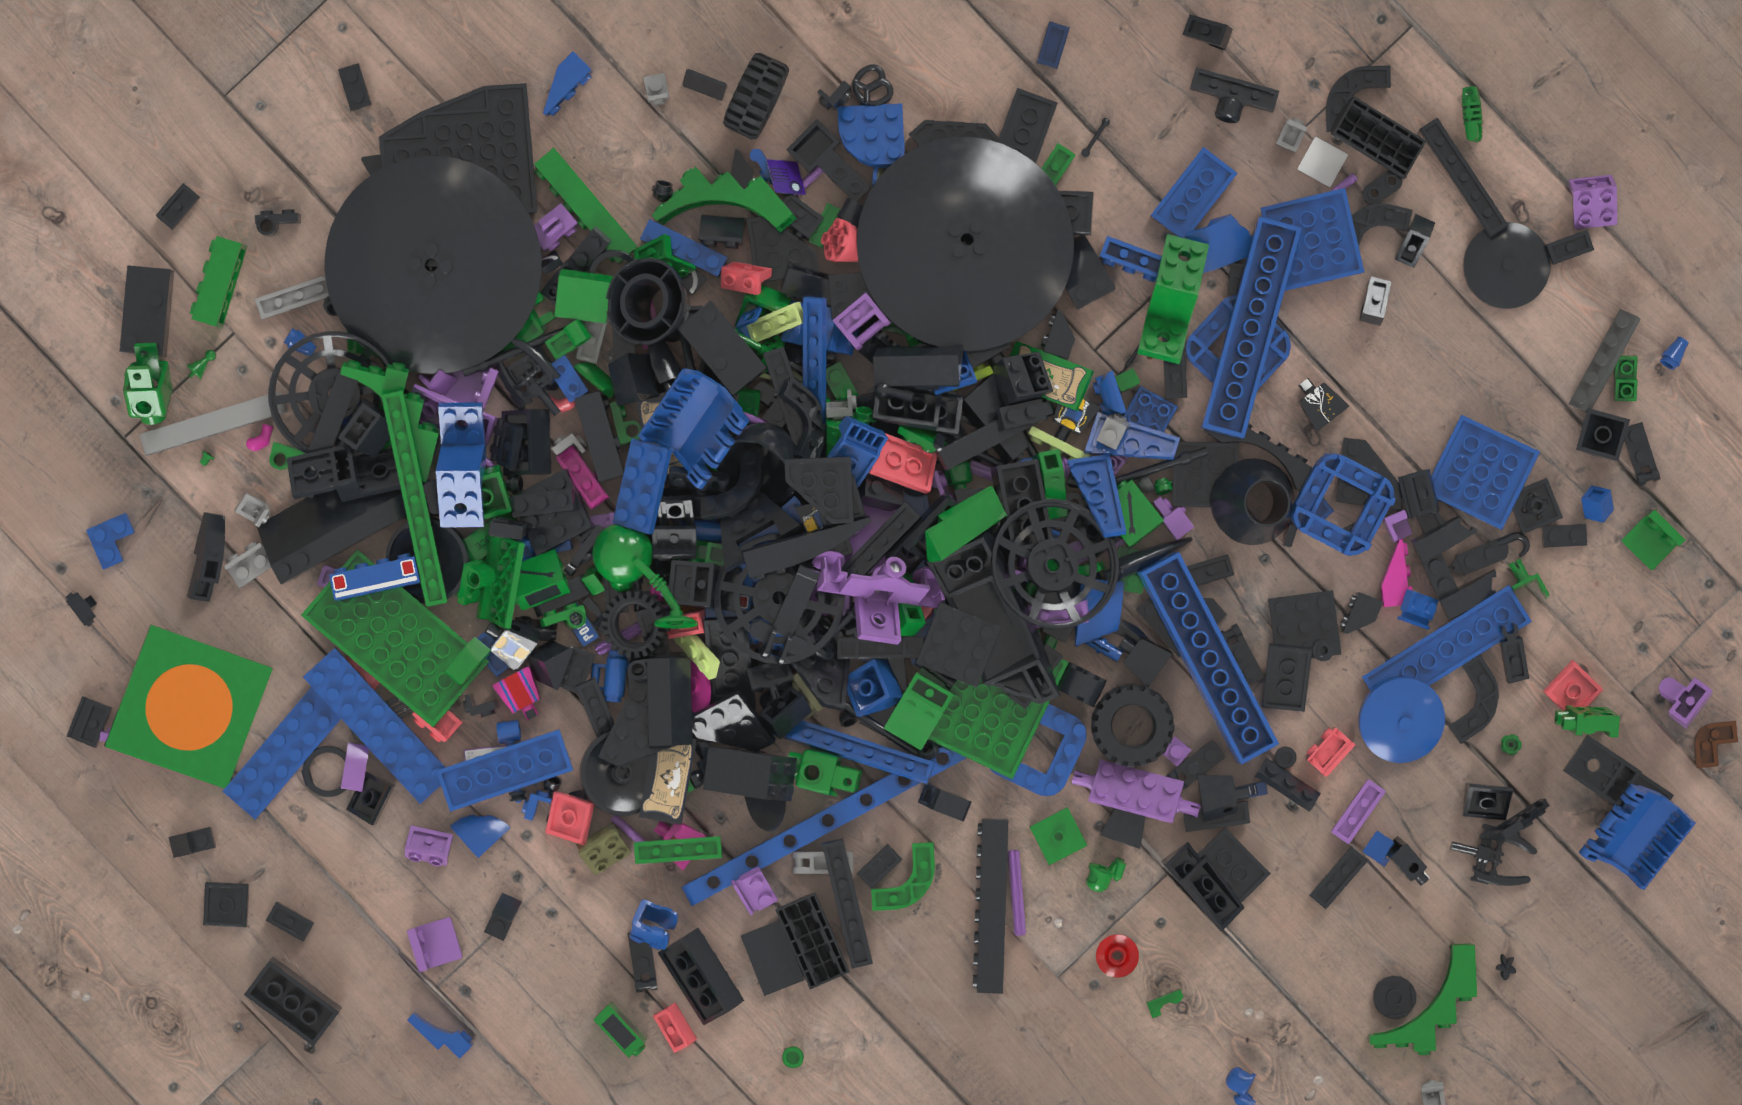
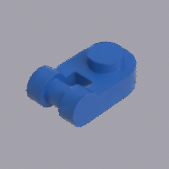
(758, 156)

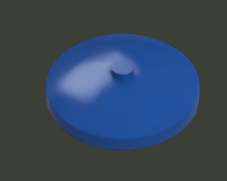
(1401, 719)

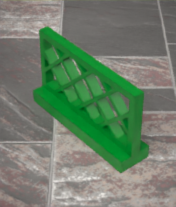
(492, 596)

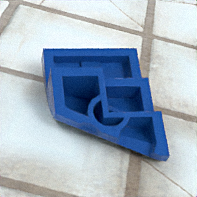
(1226, 241)
(1104, 622)

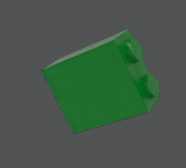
(582, 296)

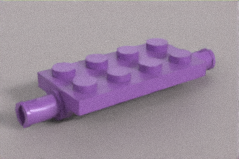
(1136, 791)

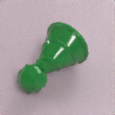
(198, 367)

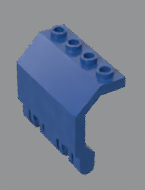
(695, 423)
(1639, 834)

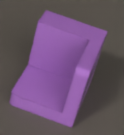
(439, 382)
(1177, 523)
(1397, 525)

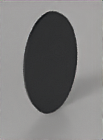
(766, 813)

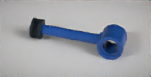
(509, 733)

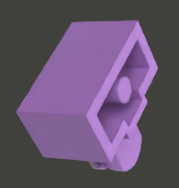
(554, 227)
(1686, 701)

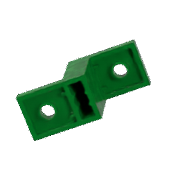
(1173, 299)

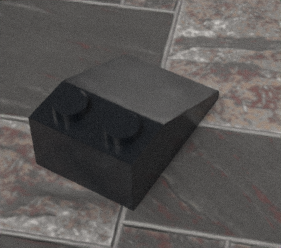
(1087, 277)

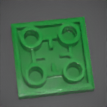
(920, 436)

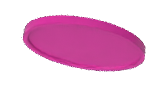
(699, 689)

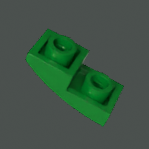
(1626, 378)
(467, 661)

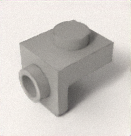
(1291, 134)
(839, 410)
(1113, 430)
(563, 443)
(253, 509)
(1432, 1093)

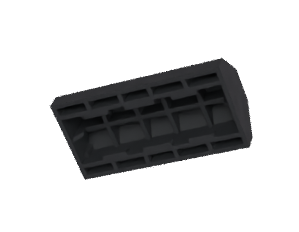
(1377, 137)
(812, 940)

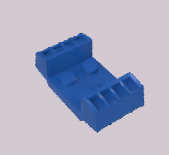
(861, 443)

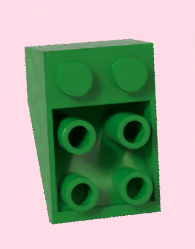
(918, 711)

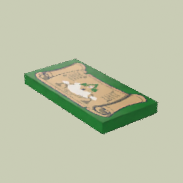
(1067, 378)

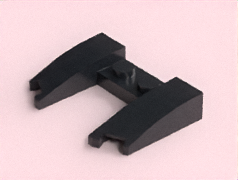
(1429, 549)

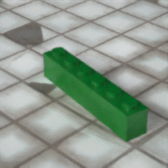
(582, 202)

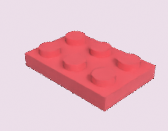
(905, 464)

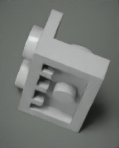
(248, 565)

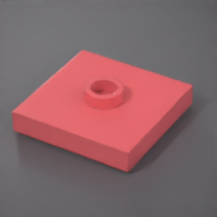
(1572, 687)
(569, 817)

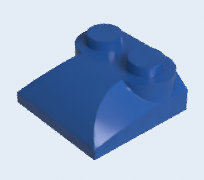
(1110, 394)

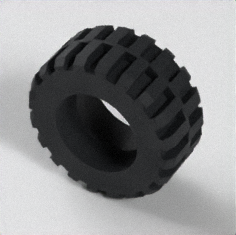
(756, 96)
(1162, 725)

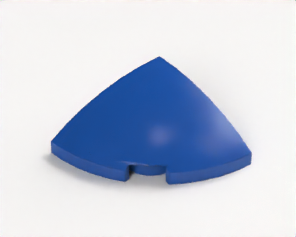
(479, 832)

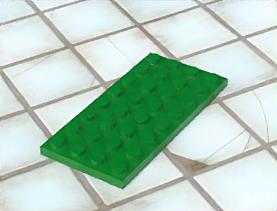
(394, 643)

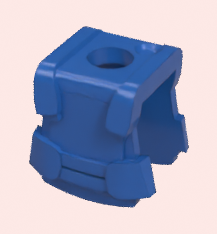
(654, 936)

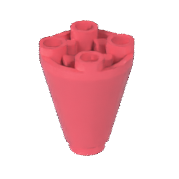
(840, 242)

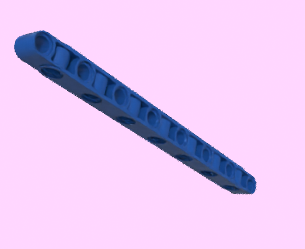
(807, 831)

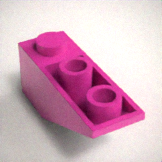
(1394, 580)

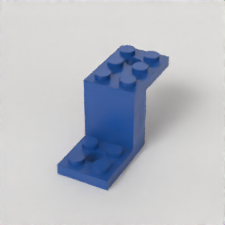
(461, 464)

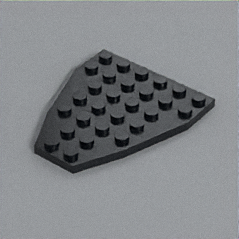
(478, 127)

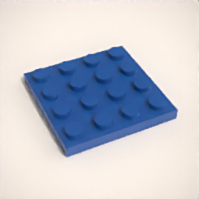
(1326, 241)
(1482, 472)

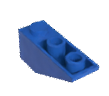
(568, 77)

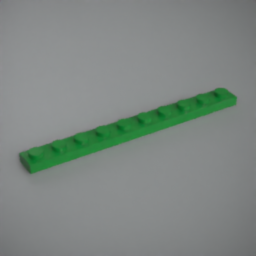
(414, 498)

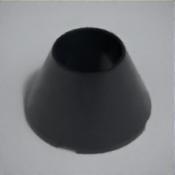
(631, 298)
(1230, 497)

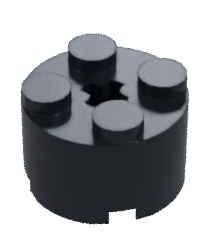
(1081, 684)

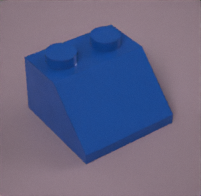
(873, 687)

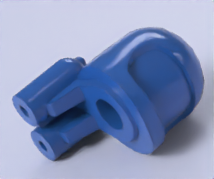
(1240, 1083)

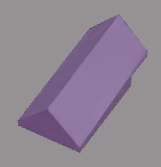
(431, 414)

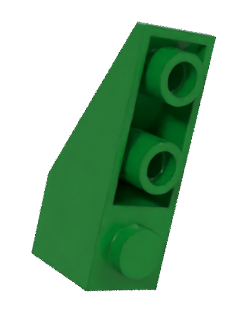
(1053, 480)

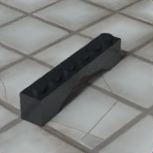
(1295, 466)

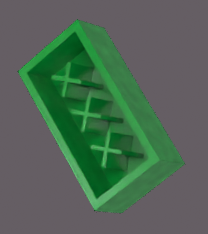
(218, 282)

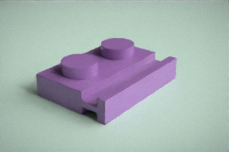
(754, 890)

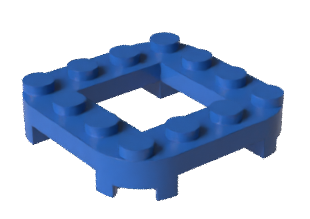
(1211, 329)
(1370, 517)
(1064, 759)

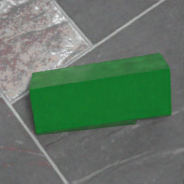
(963, 523)

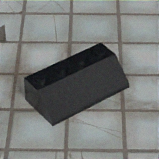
(701, 976)

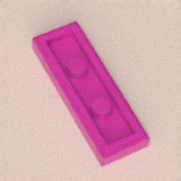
(583, 477)

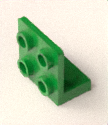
(661, 249)
(1652, 539)

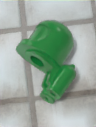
(1100, 875)

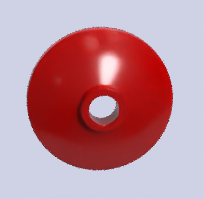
(1117, 967)

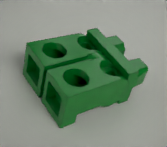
(1588, 720)

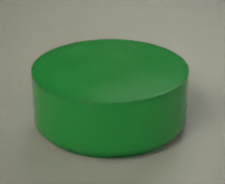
(793, 1057)

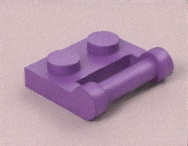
(856, 316)

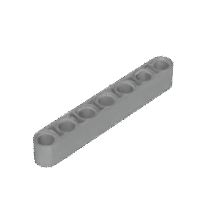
(208, 425)

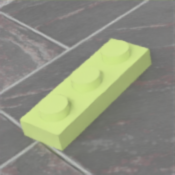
(776, 322)
(1039, 437)
(699, 654)

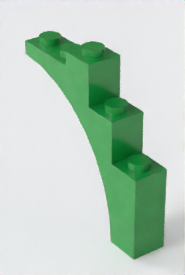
(725, 191)
(393, 380)
(1420, 1031)

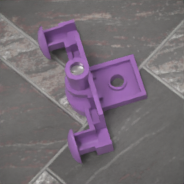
(878, 593)

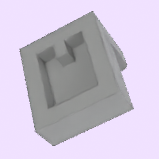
(656, 89)

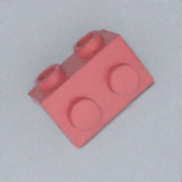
(443, 729)

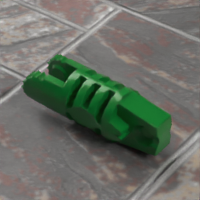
(1472, 113)

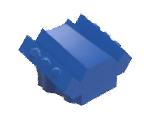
(835, 340)

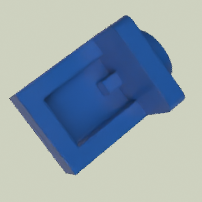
(530, 806)

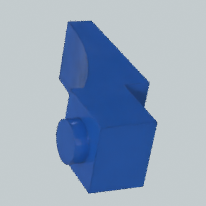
(457, 1041)

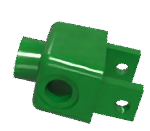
(140, 395)
(831, 774)

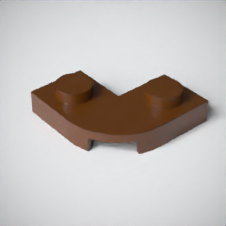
(1707, 740)

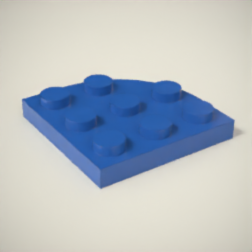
(872, 133)

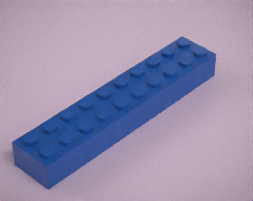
(1251, 327)
(1208, 658)

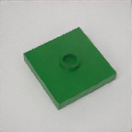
(1058, 836)

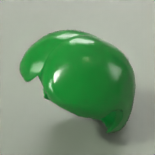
(616, 551)

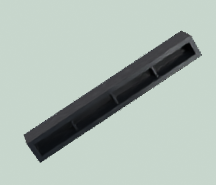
(992, 905)

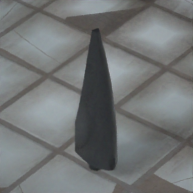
(663, 364)
(1138, 560)

